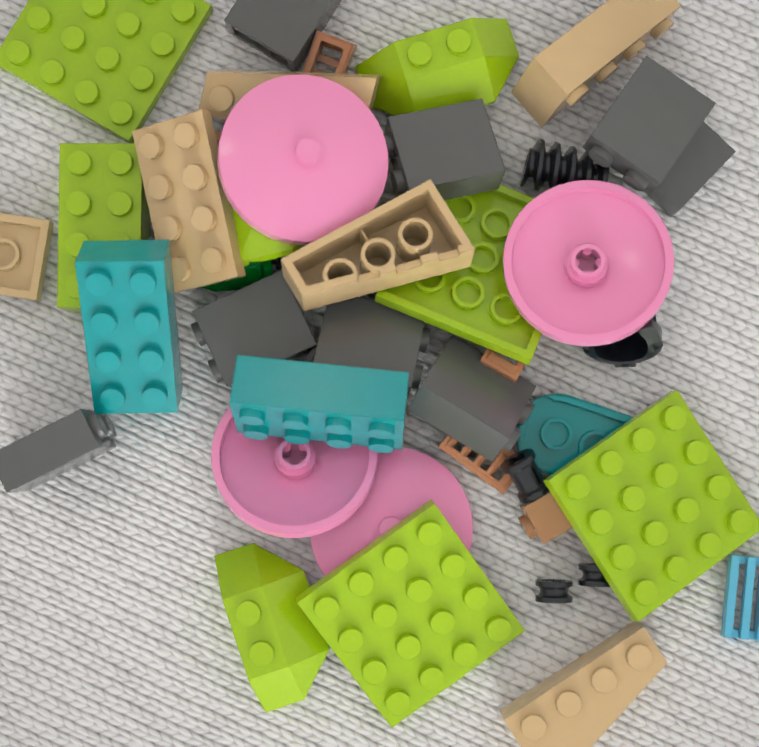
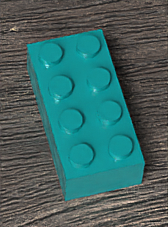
(130, 325)
(319, 403)

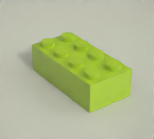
(98, 201)

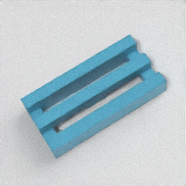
(747, 596)

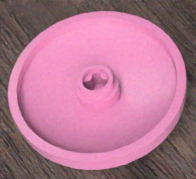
(301, 158)
(588, 263)
(287, 485)
(401, 486)

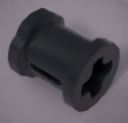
(525, 475)

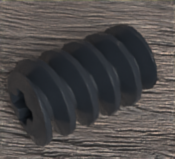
(559, 169)

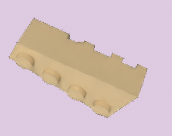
(590, 54)
(227, 86)
(380, 250)
(587, 694)

